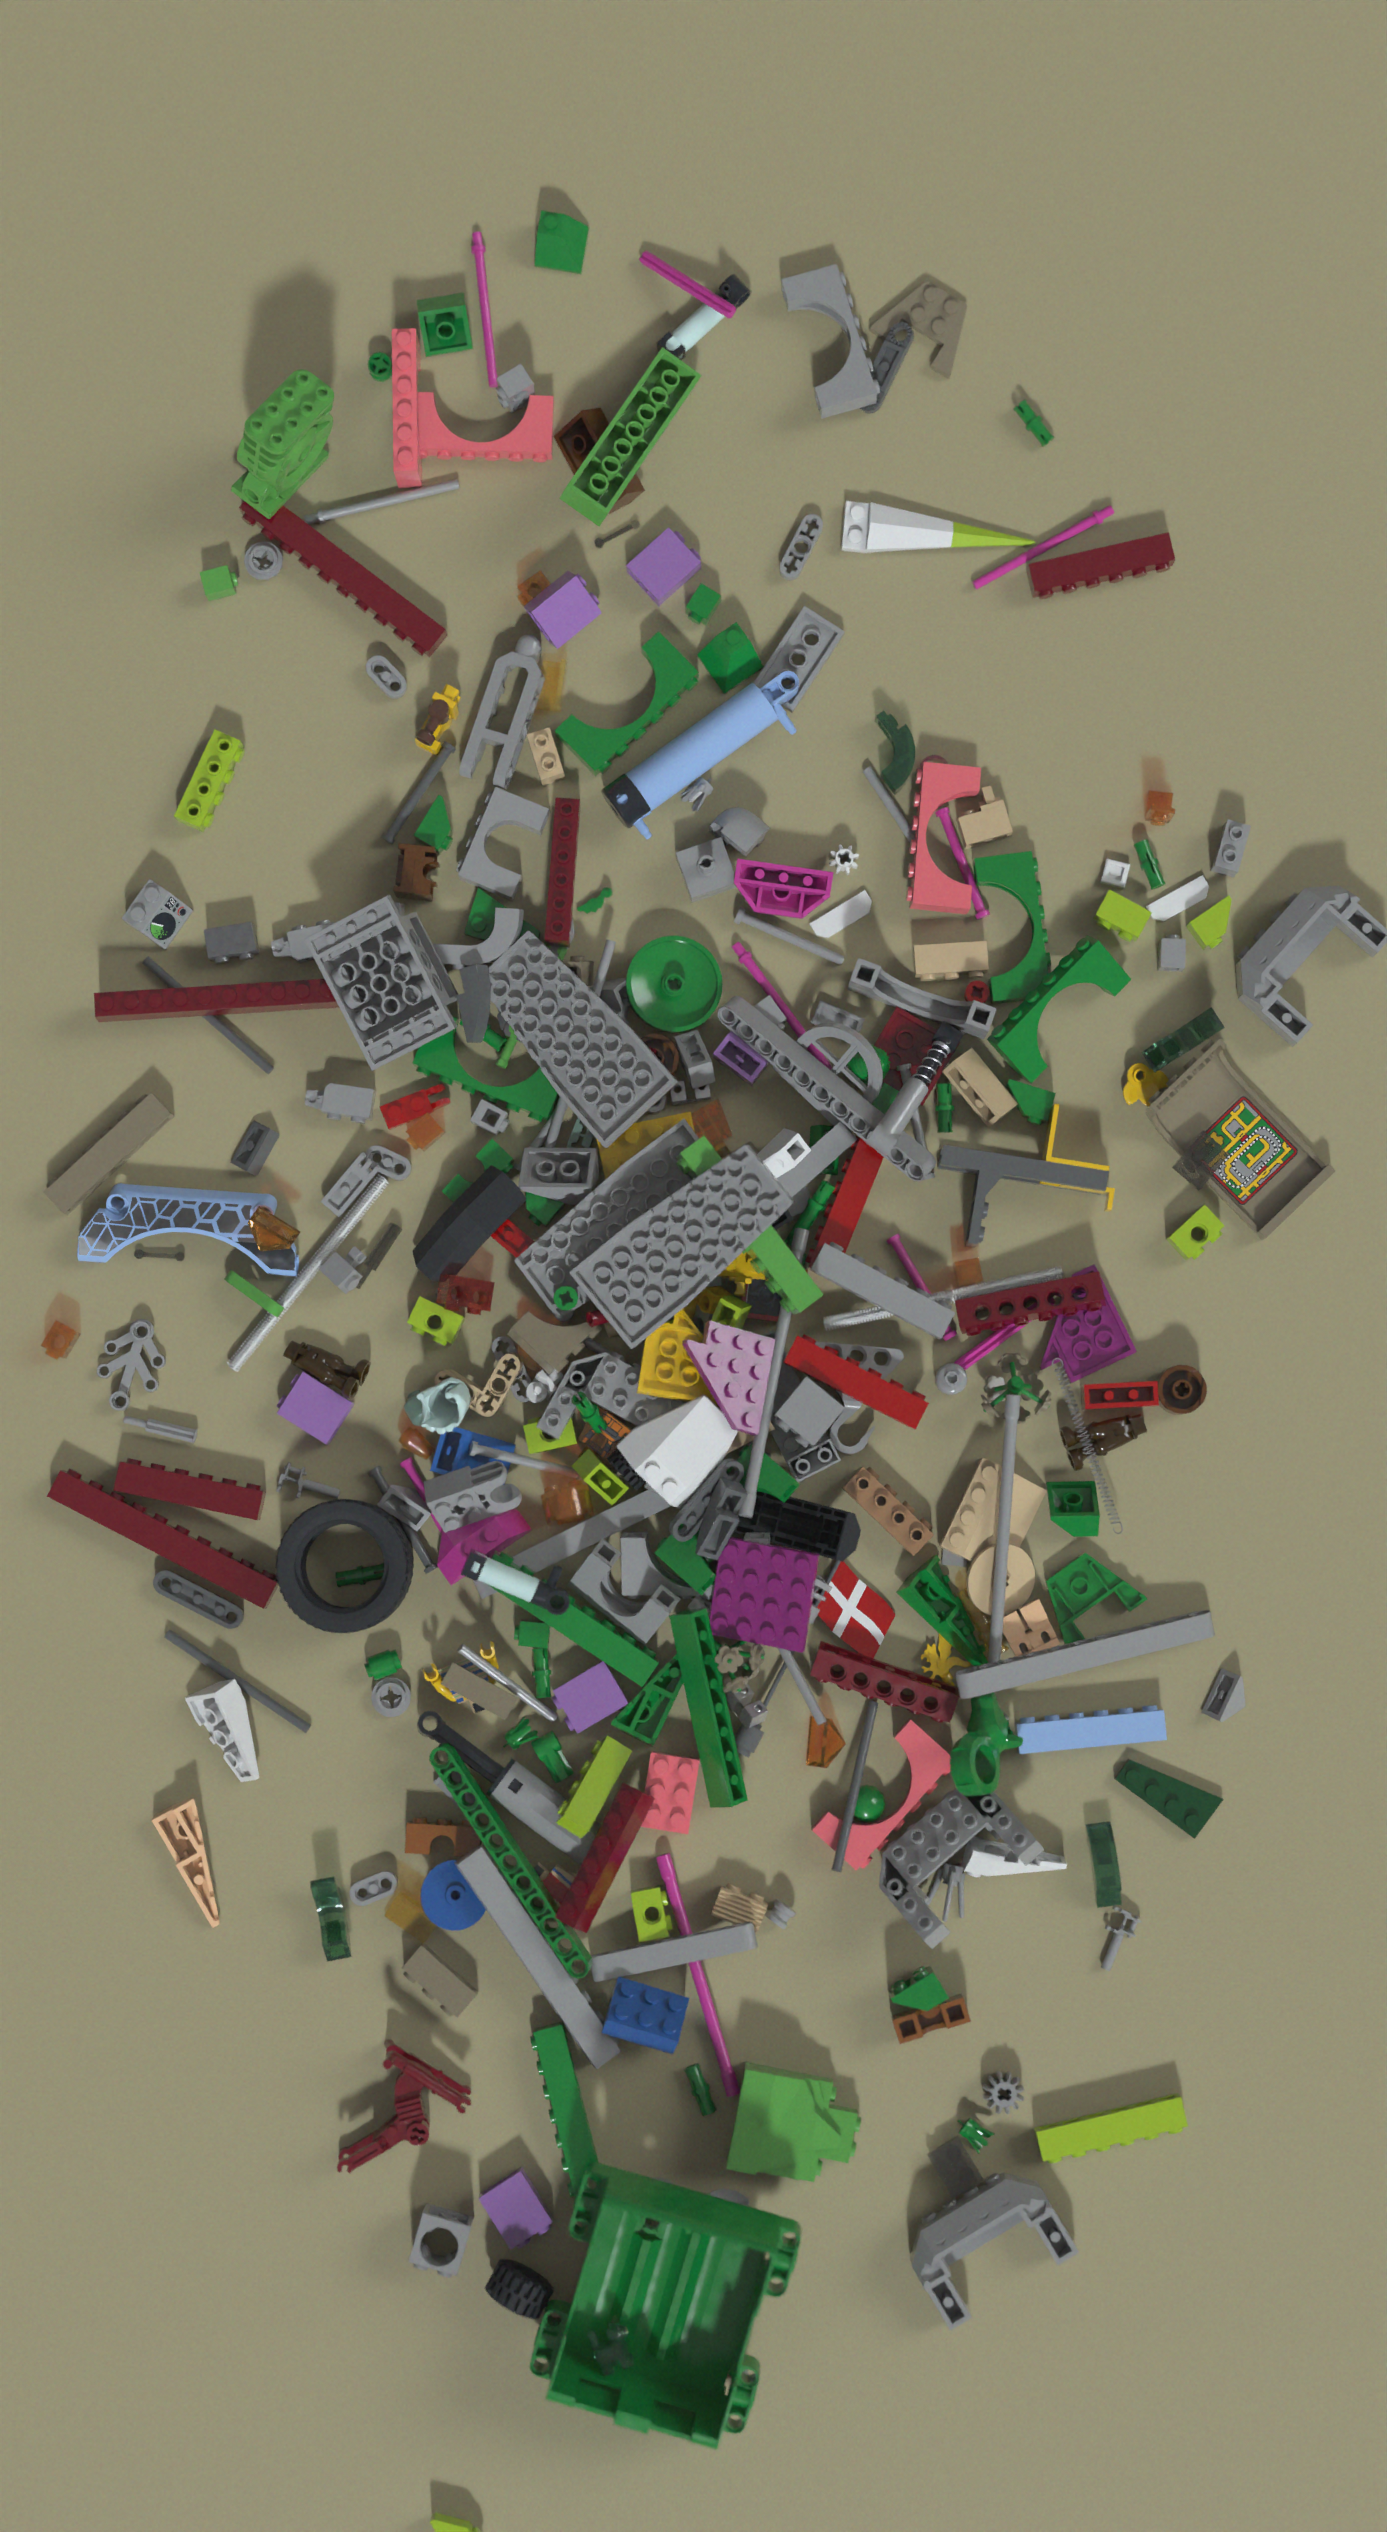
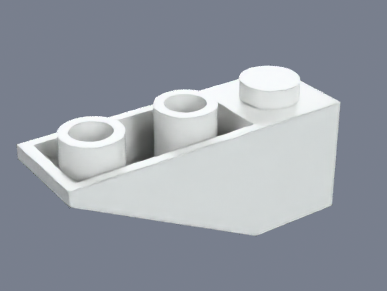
(784, 1152)

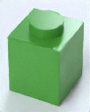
(219, 582)

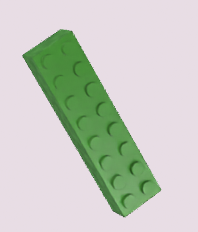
(630, 437)
(768, 1250)

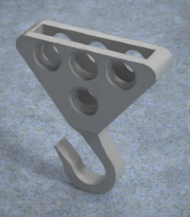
(894, 1357)

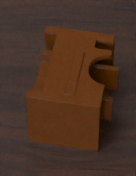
(412, 872)

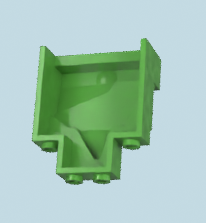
(789, 2124)

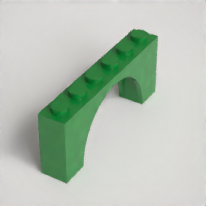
(600, 746)
(1016, 876)
(1018, 1033)
(531, 1095)
(682, 1556)

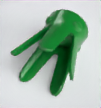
(519, 1734)
(973, 2133)

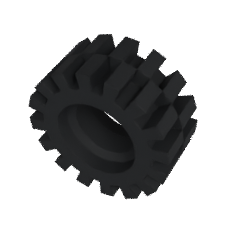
(625, 1469)

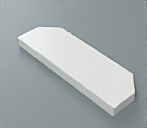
(1179, 900)
(842, 915)

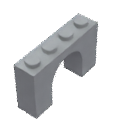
(501, 810)
(594, 1585)

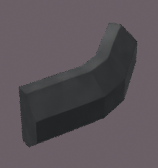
(467, 1224)
(803, 1526)

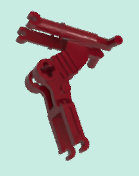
(410, 2120)

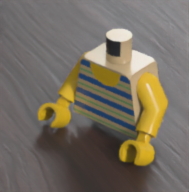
(436, 1678)

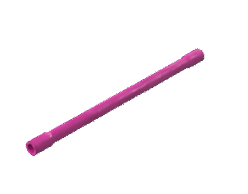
(727, 2073)

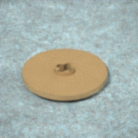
(1019, 1579)

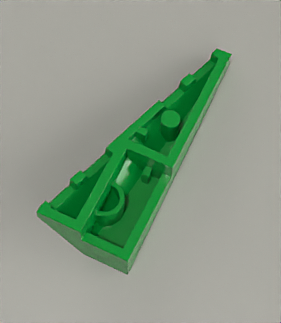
(934, 1601)
(649, 1709)

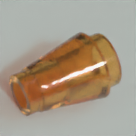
(416, 1443)

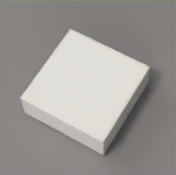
(1115, 873)

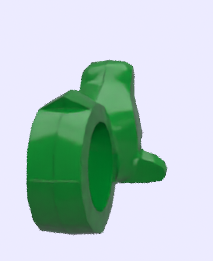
(977, 1753)

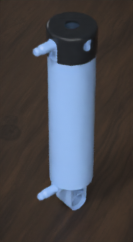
(698, 750)

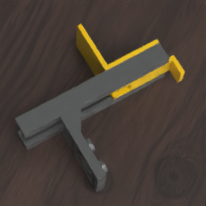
(1047, 1172)

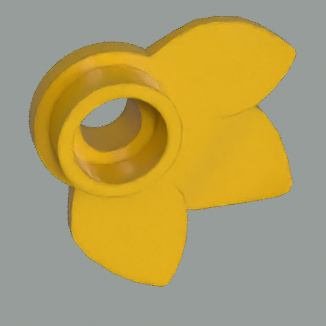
(1145, 1087)

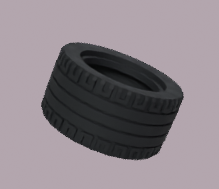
(293, 1575)

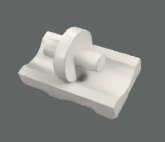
(543, 1386)

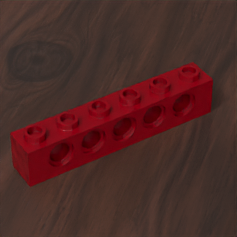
(562, 872)
(1017, 1298)
(876, 1671)

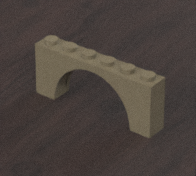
(550, 1343)

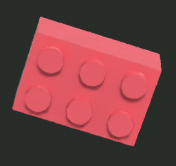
(672, 1784)

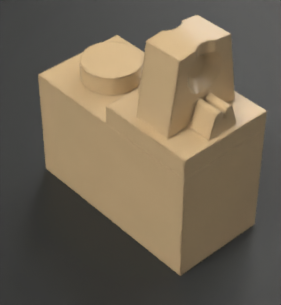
(987, 824)

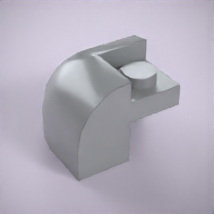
(740, 829)

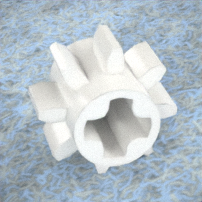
(847, 865)

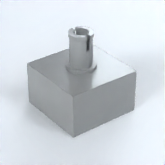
(706, 869)

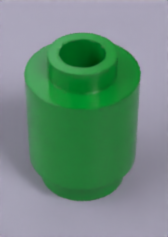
(383, 1664)

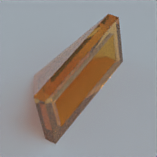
(271, 1231)
(823, 1743)

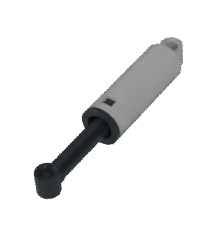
(516, 1790)

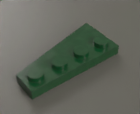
(1174, 1799)

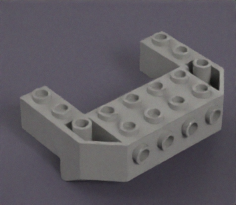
(1290, 942)
(609, 1384)
(934, 1841)
(972, 2223)

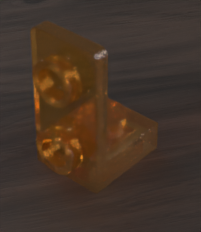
(1159, 808)

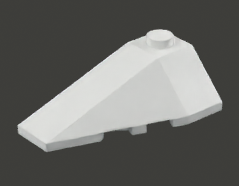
(226, 1718)
(997, 1858)

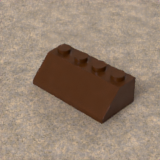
(579, 438)

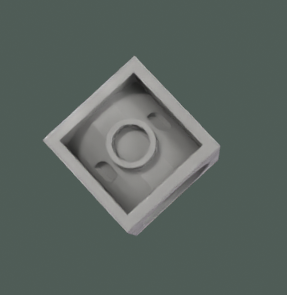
(808, 1413)
(457, 2223)

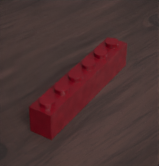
(1100, 565)
(190, 1490)
(604, 1858)

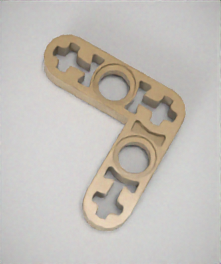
(481, 1394)

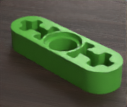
(254, 1293)

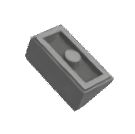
(255, 1148)

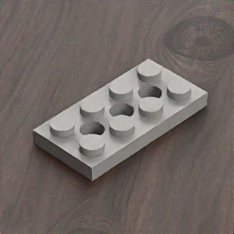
(794, 643)

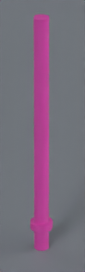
(478, 250)
(1096, 518)
(745, 957)

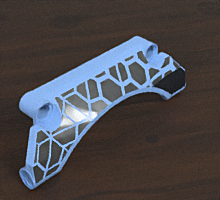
(170, 1209)

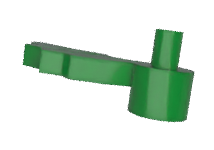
(596, 903)

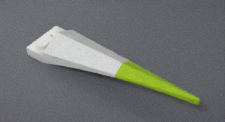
(885, 528)

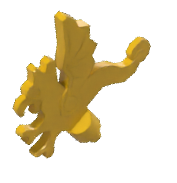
(940, 1664)

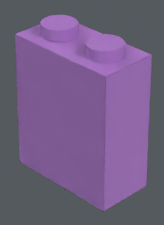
(664, 566)
(563, 609)
(314, 1407)
(589, 1697)
(516, 2209)

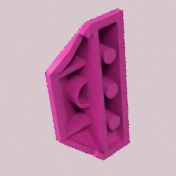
(782, 888)
(483, 1536)

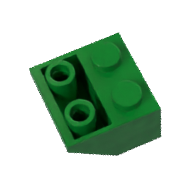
(919, 1991)

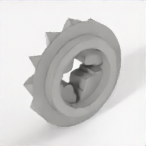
(258, 551)
(381, 1690)

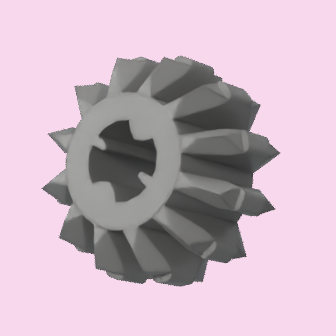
(1002, 2101)

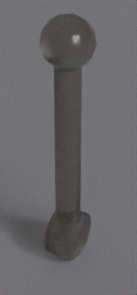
(599, 543)
(139, 1254)

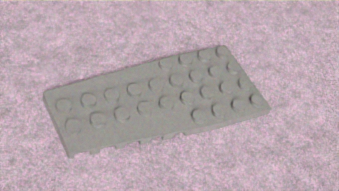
(577, 1040)
(610, 1207)
(681, 1245)

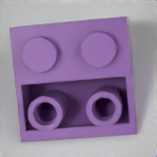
(740, 1058)

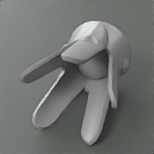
(699, 789)

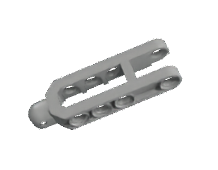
(526, 656)

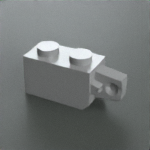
(294, 942)
(343, 1101)

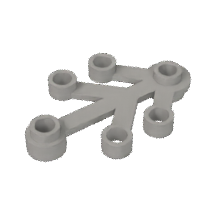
(133, 1361)

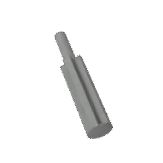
(164, 1428)

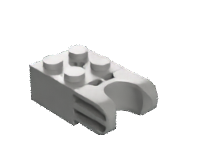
(470, 1495)

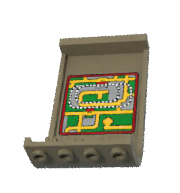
(1267, 1163)

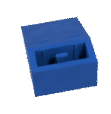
(454, 1446)

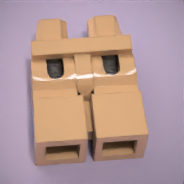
(1033, 1618)

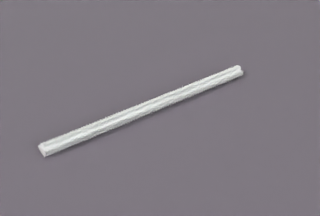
(305, 1277)
(950, 1295)

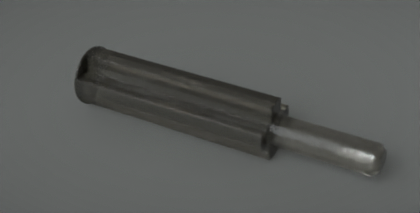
(379, 1251)

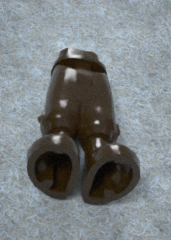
(325, 1365)
(1106, 1435)

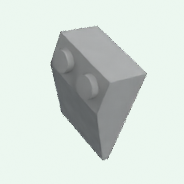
(560, 1173)

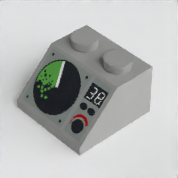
(157, 914)

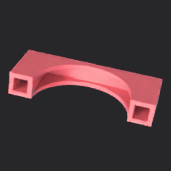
(527, 441)
(406, 447)
(929, 885)
(926, 1764)

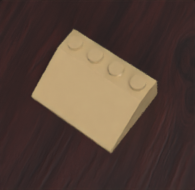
(977, 1513)

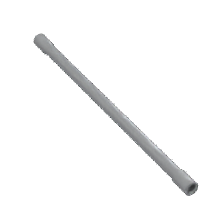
(1011, 1414)
(746, 1510)

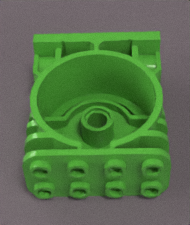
(284, 442)

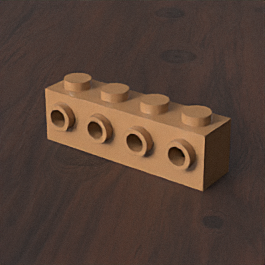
(884, 1508)

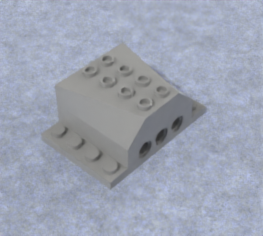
(385, 980)

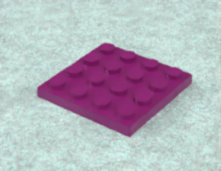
(763, 1594)

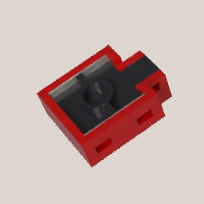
(764, 1302)

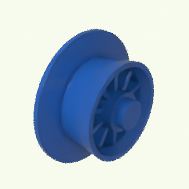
(449, 1898)

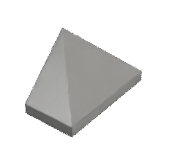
(405, 1505)
(1225, 1697)

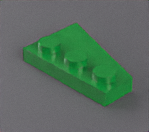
(482, 918)

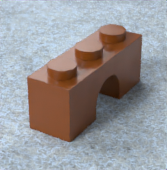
(421, 1834)
(917, 2022)

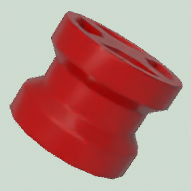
(971, 994)

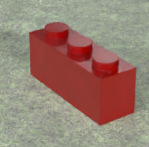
(1119, 1395)

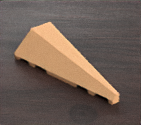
(183, 1837)

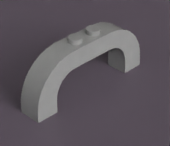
(505, 933)

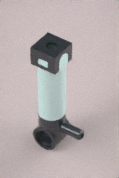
(703, 319)
(516, 1583)

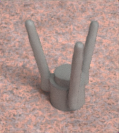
(951, 1876)

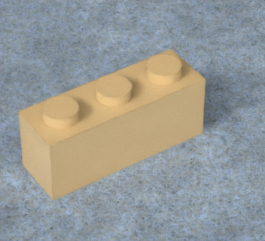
(950, 960)
(980, 1087)

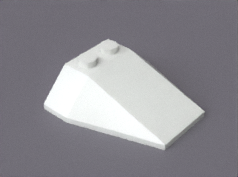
(679, 1449)

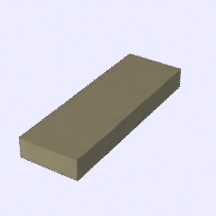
(479, 1690)

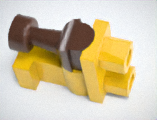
(439, 719)

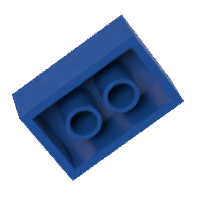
(645, 2015)

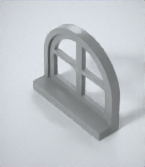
(858, 1044)

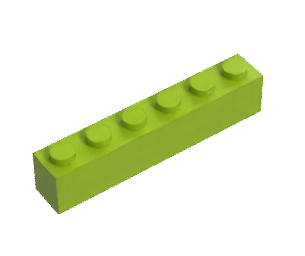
(1111, 2127)

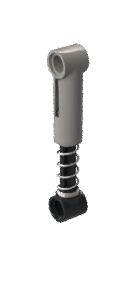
(914, 1090)

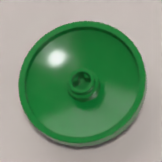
(673, 984)

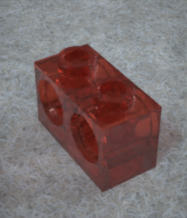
(465, 1291)

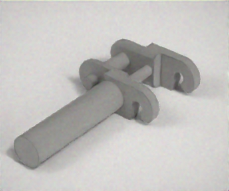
(306, 1484)
(1118, 1936)

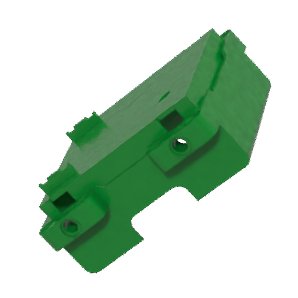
(679, 2290)

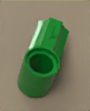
(550, 1752)

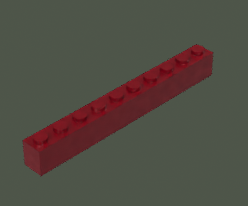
(349, 577)
(213, 1000)
(164, 1539)

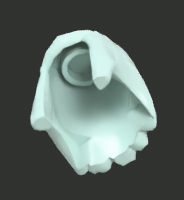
(444, 1405)

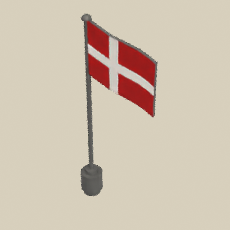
(849, 1612)

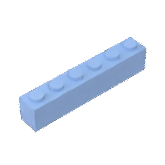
(1091, 1731)

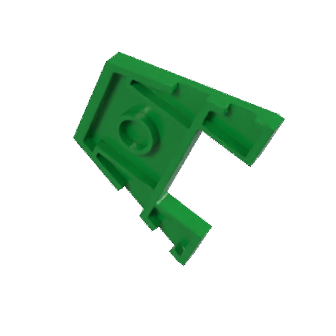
(1081, 1587)

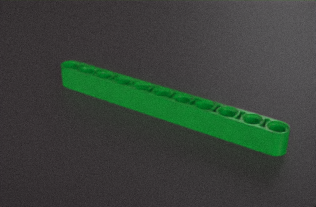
(510, 1847)

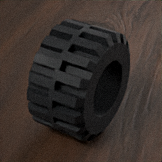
(519, 2289)

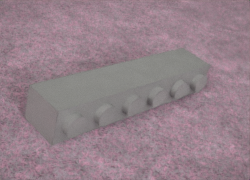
(883, 1291)

